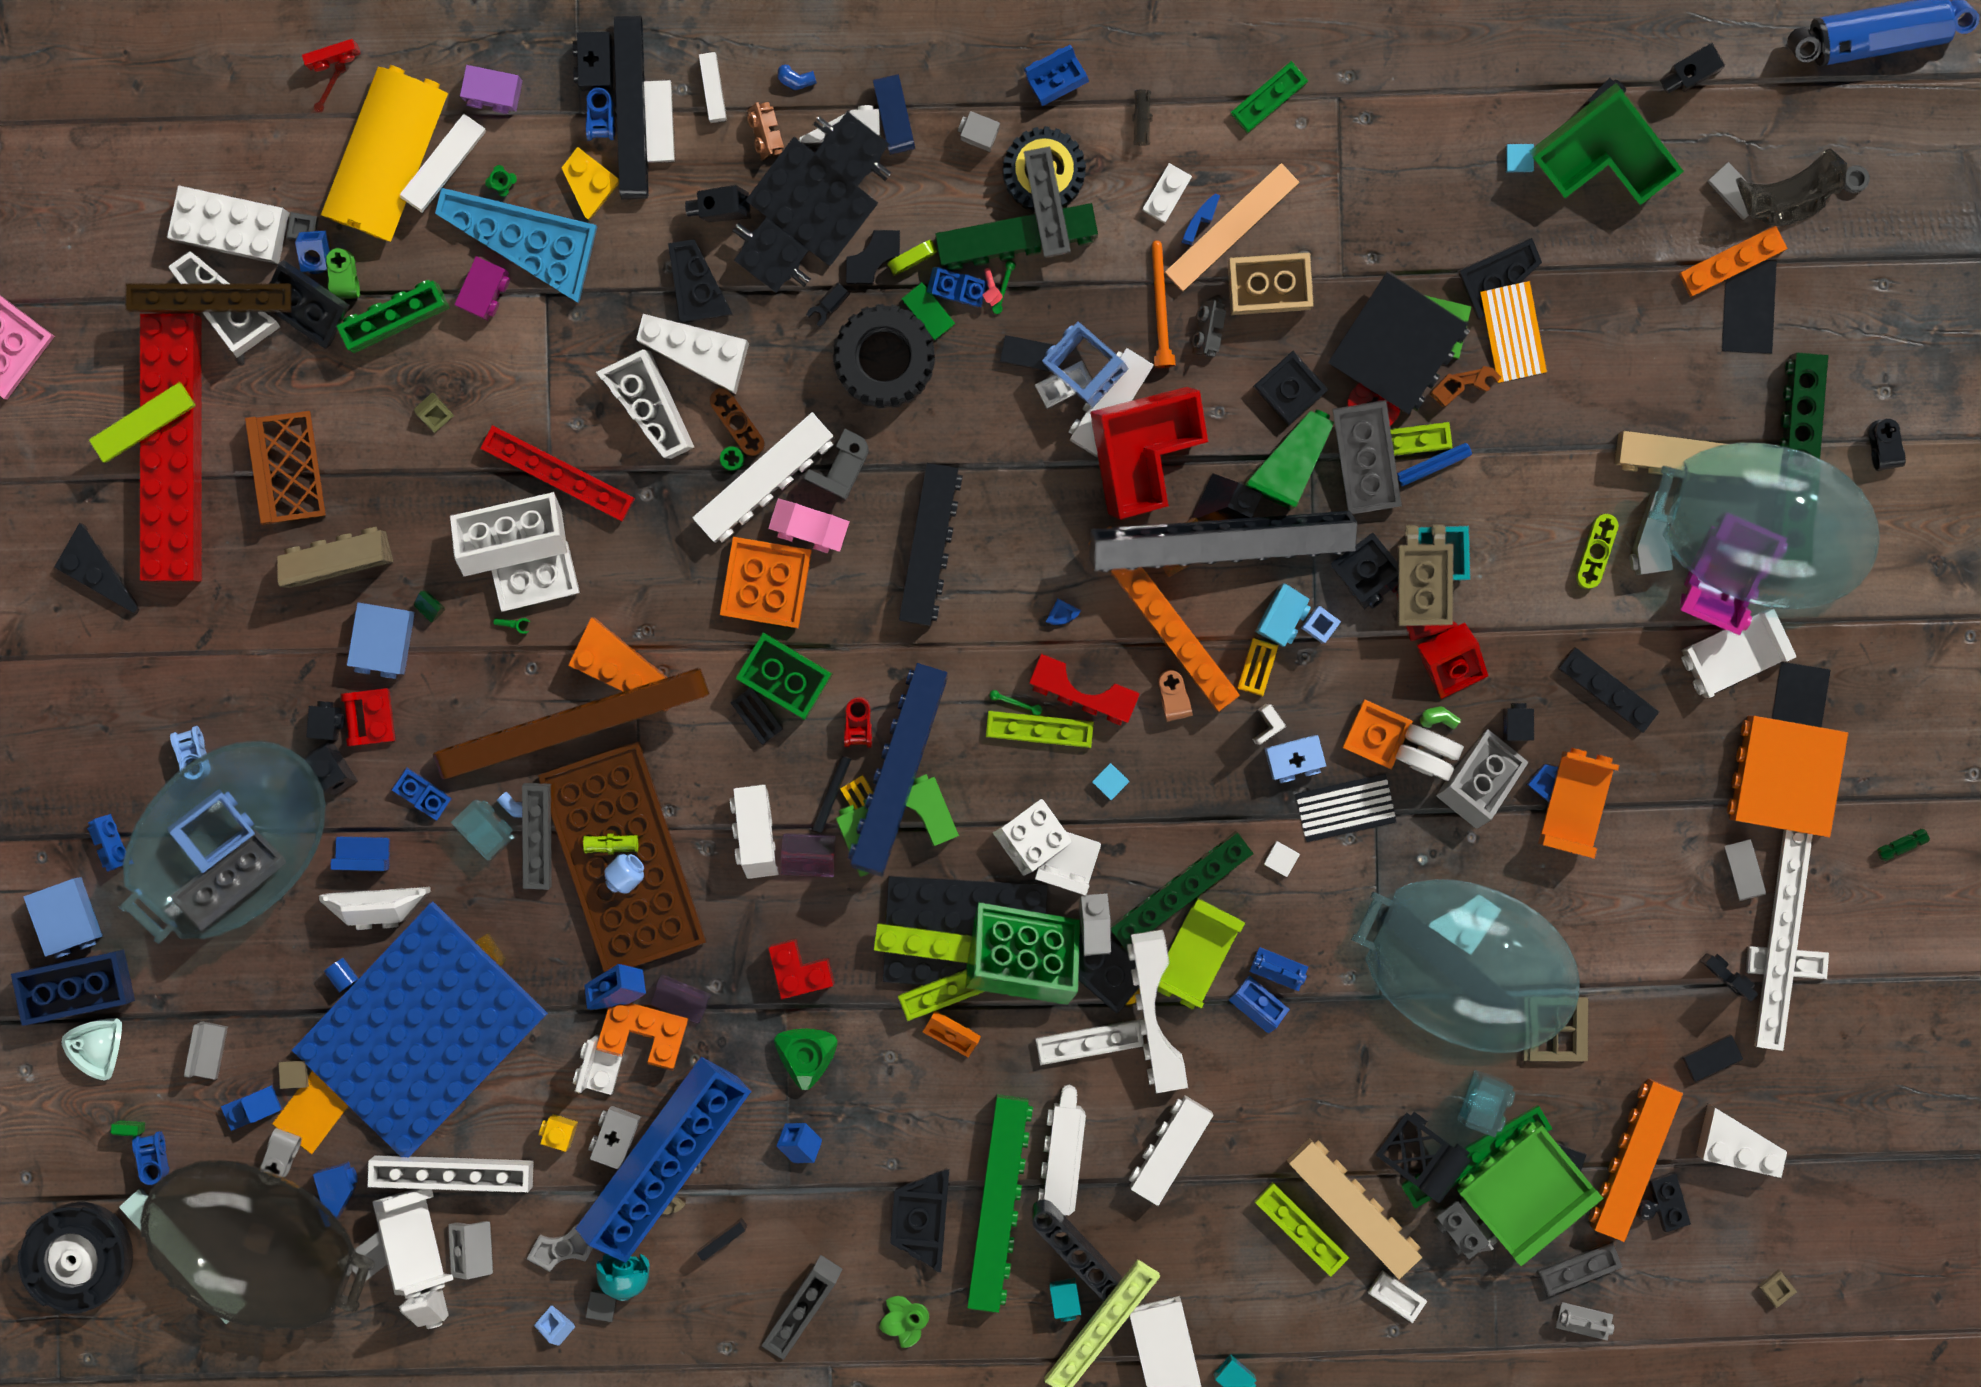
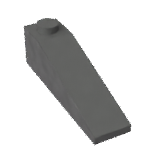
(802, 1307)

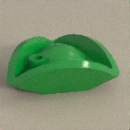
(805, 1054)

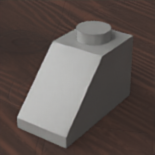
(1095, 924)

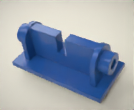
(105, 831)
(1279, 969)

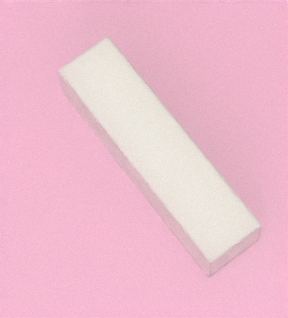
(712, 87)

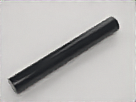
(831, 794)

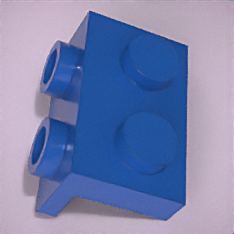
(1055, 75)

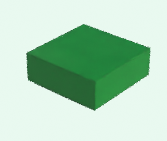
(127, 1128)

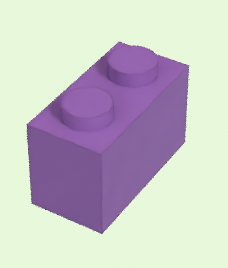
(491, 89)

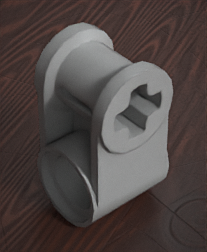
(281, 1150)

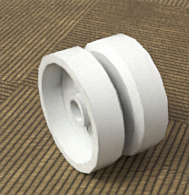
(1429, 752)

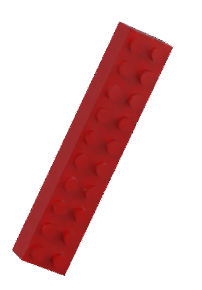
(173, 453)

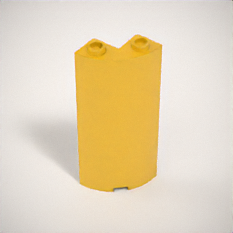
(384, 152)

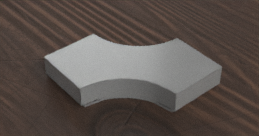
(550, 1250)

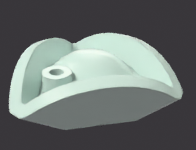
(94, 1047)

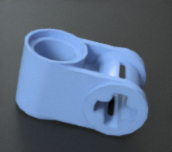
(188, 750)

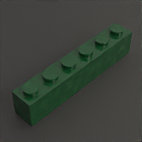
(1009, 238)

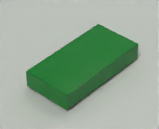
(928, 310)

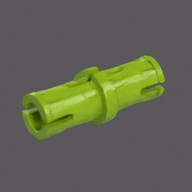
(610, 844)

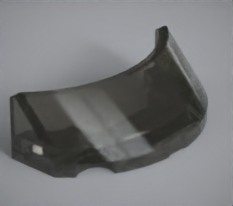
(1797, 196)

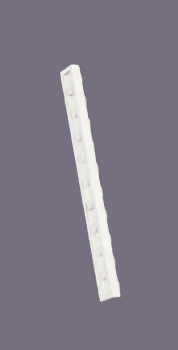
(1783, 940)

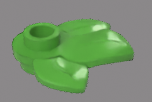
(900, 1322)

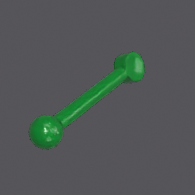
(1010, 265)
(1036, 709)

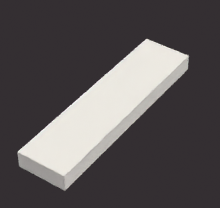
(442, 163)
(1089, 1042)

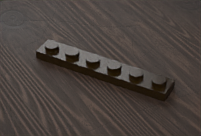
(208, 297)

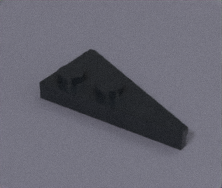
(87, 564)

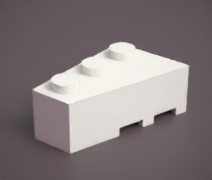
(754, 831)
(1737, 1146)

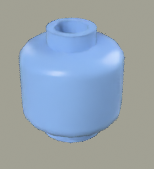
(624, 873)

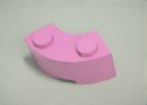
(808, 525)

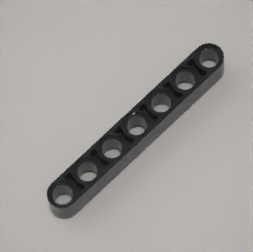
(631, 107)

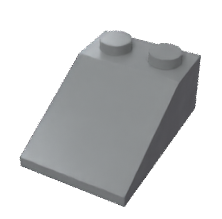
(1482, 779)

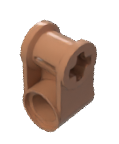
(1175, 700)

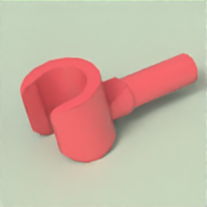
(993, 295)

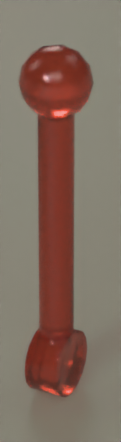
(340, 68)

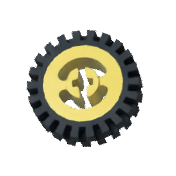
(1062, 147)

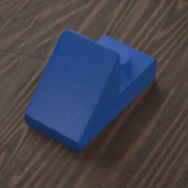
(251, 1108)

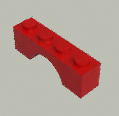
(1116, 702)

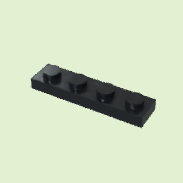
(1608, 690)

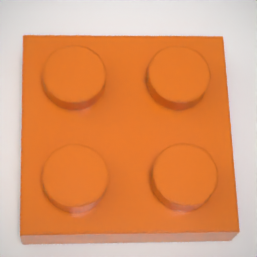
(1377, 734)

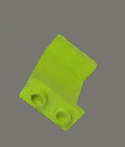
(1198, 953)

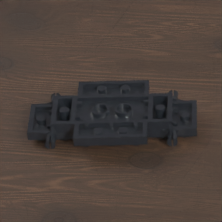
(811, 201)

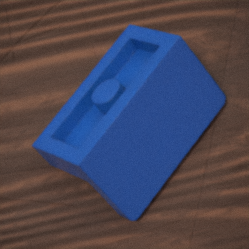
(361, 854)

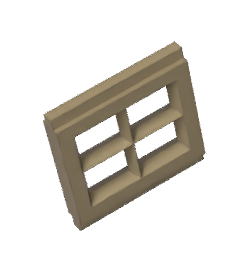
(1580, 1039)

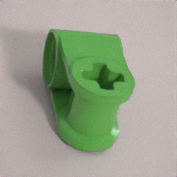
(342, 280)

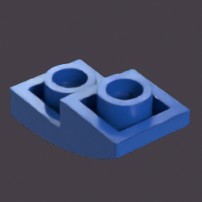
(956, 287)
(421, 793)

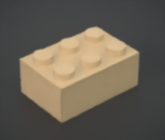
(1270, 283)

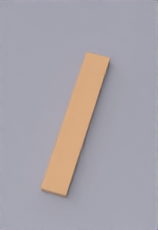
(1232, 227)

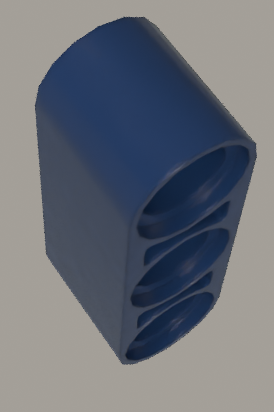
(894, 114)

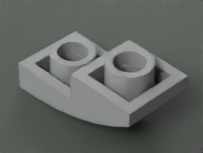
(1745, 870)

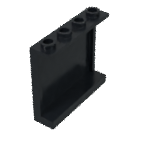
(1399, 343)

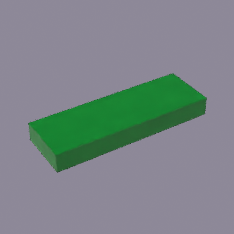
(1269, 97)

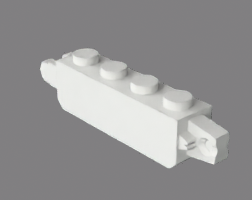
(1064, 1153)

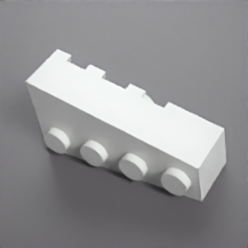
(237, 329)
(699, 350)
(648, 401)

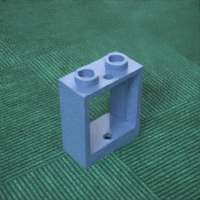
(1106, 377)
(188, 846)

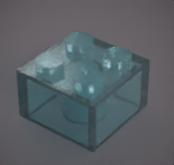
(1486, 1103)

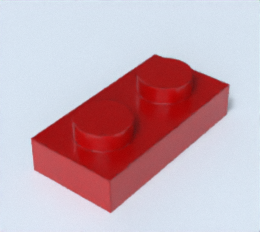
(321, 58)

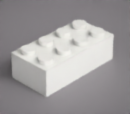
(228, 225)
(508, 534)

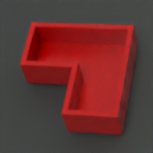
(1134, 437)

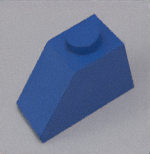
(615, 987)
(336, 1186)

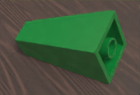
(1292, 462)

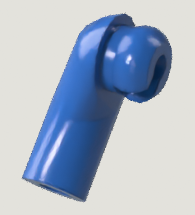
(793, 79)

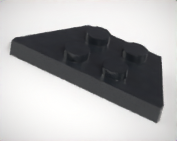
(921, 1217)

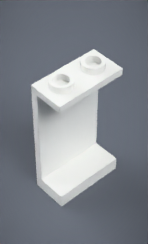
(1732, 658)
(410, 1243)
(1164, 1344)

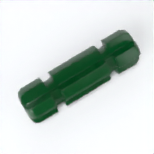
(1903, 845)

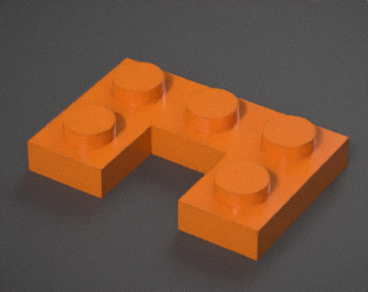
(661, 1026)

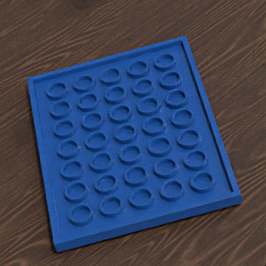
(419, 1031)

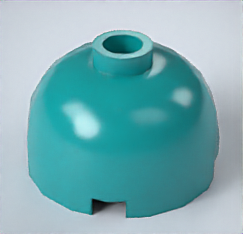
(622, 1279)

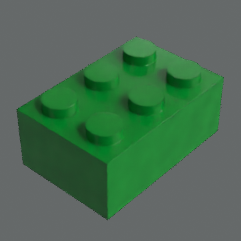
(784, 676)

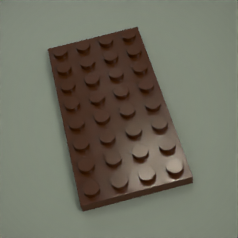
(619, 797)

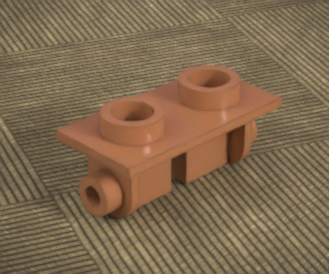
(761, 118)

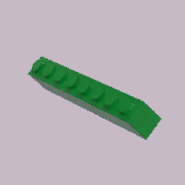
(998, 1202)

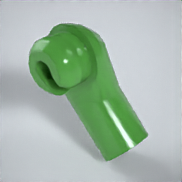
(1437, 715)

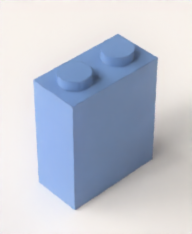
(380, 640)
(63, 917)

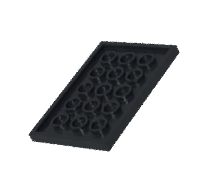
(948, 908)

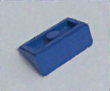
(1259, 1004)

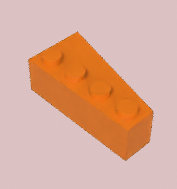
(611, 659)

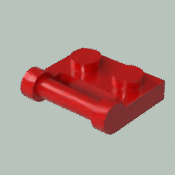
(377, 716)

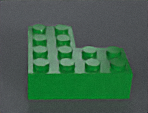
(1604, 135)

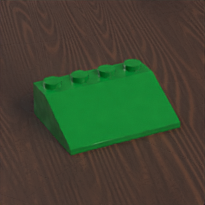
(1024, 954)

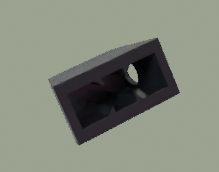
(1704, 65)
(728, 206)
(330, 768)

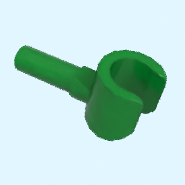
(511, 623)

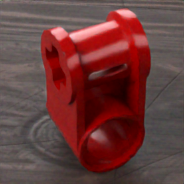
(858, 725)

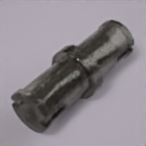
(1142, 117)

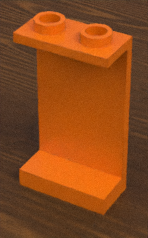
(1577, 802)

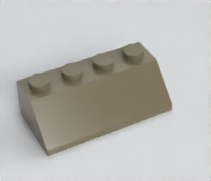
(334, 558)

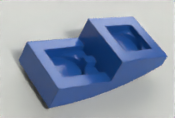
(1204, 215)

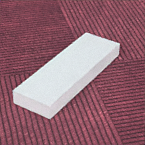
(659, 121)
(1807, 963)

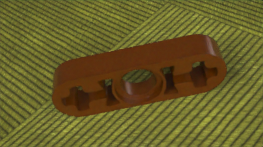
(726, 421)

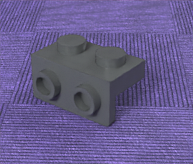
(1462, 1229)

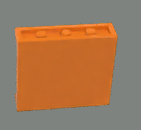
(1787, 775)

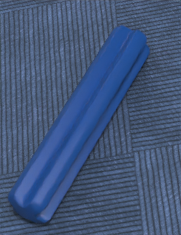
(1434, 464)

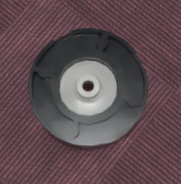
(75, 1257)

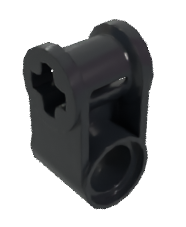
(1886, 448)

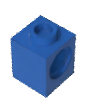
(312, 241)

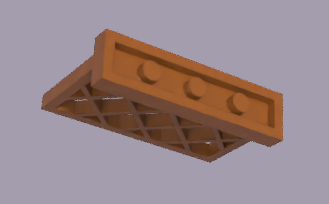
(261, 467)

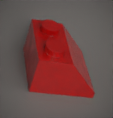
(1453, 660)

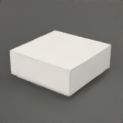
(1281, 858)

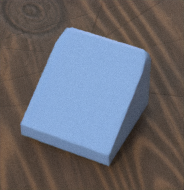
(554, 1326)

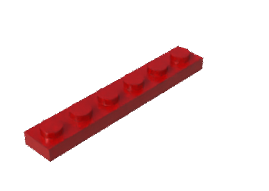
(557, 473)

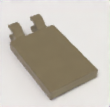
(1425, 579)

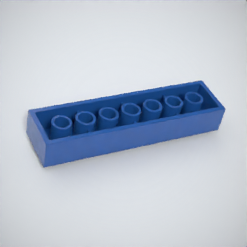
(663, 1160)

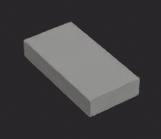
(1725, 185)

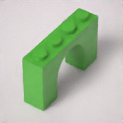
(923, 799)

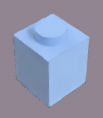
(1320, 624)

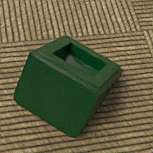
(428, 606)

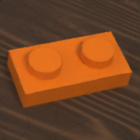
(951, 1034)

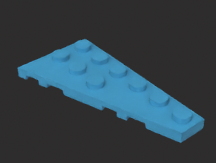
(537, 241)

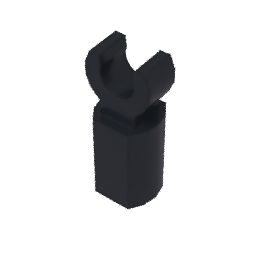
(829, 303)

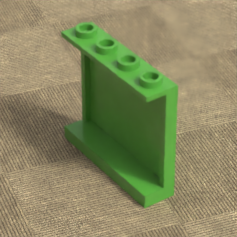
(1528, 1192)

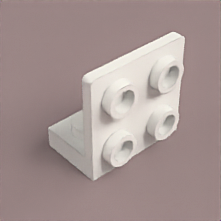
(1032, 837)
(1072, 865)
(598, 1069)

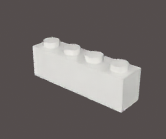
(1121, 392)
(1171, 1149)

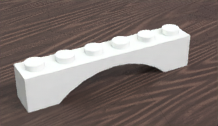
(1151, 960)

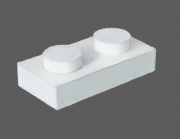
(1167, 193)

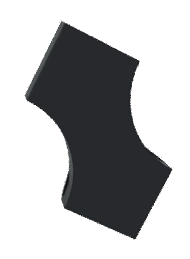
(882, 248)

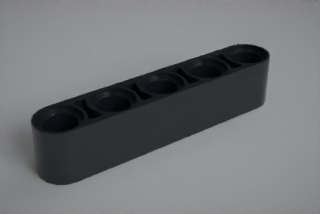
(1072, 1242)

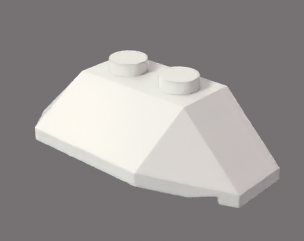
(375, 906)

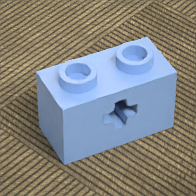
(1307, 747)

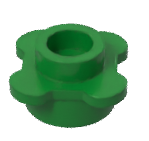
(500, 173)

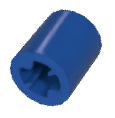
(341, 975)

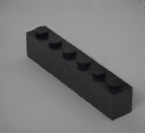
(929, 543)

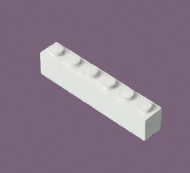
(763, 478)
(450, 1173)

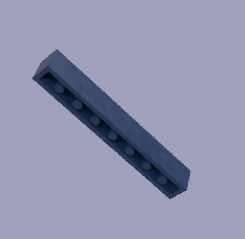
(899, 769)

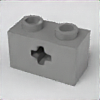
(625, 1125)

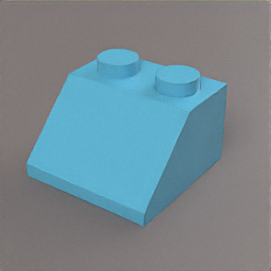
(1283, 615)

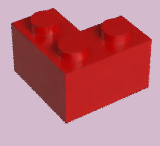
(793, 975)

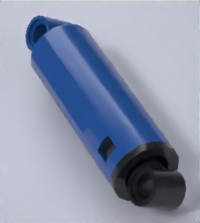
(1882, 30)

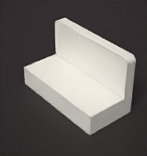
(1273, 721)

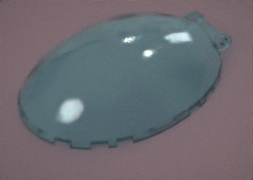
(1769, 525)
(269, 786)
(1471, 965)

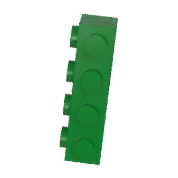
(393, 316)

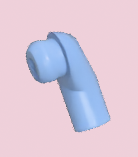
(510, 805)

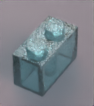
(483, 829)

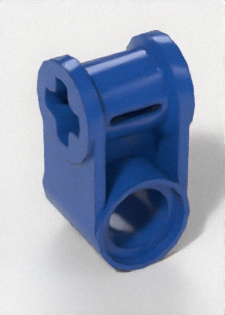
(600, 117)
(149, 1156)

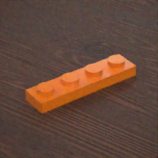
(1733, 261)

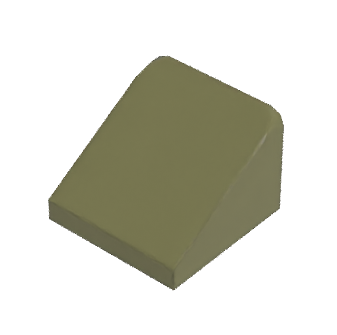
(433, 412)

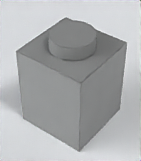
(979, 131)

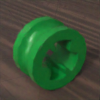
(738, 453)

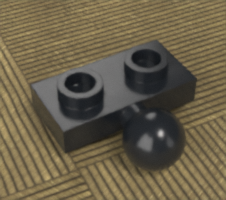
(1667, 1202)

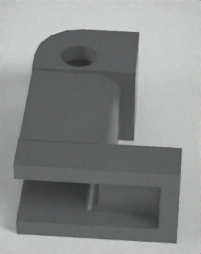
(844, 468)

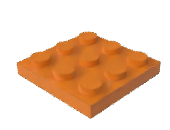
(765, 582)

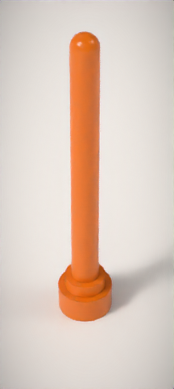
(1164, 356)

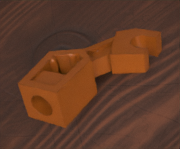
(1475, 377)

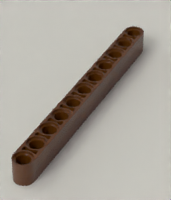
(571, 723)

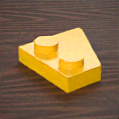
(589, 182)

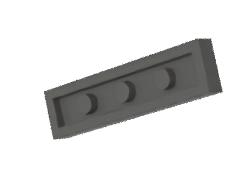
(1047, 202)
(536, 835)

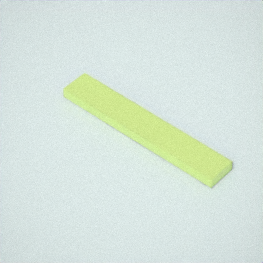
(1102, 1326)

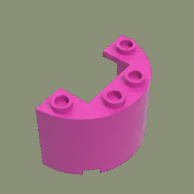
(1714, 606)

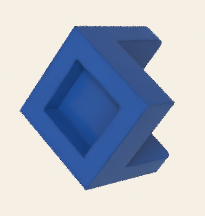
(799, 1143)

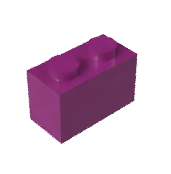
(482, 289)

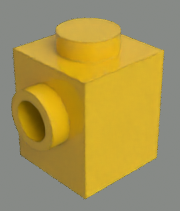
(558, 1132)

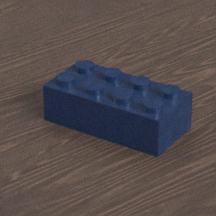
(72, 987)

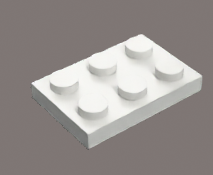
(535, 581)

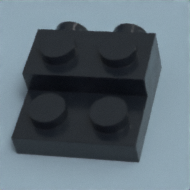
(1368, 571)

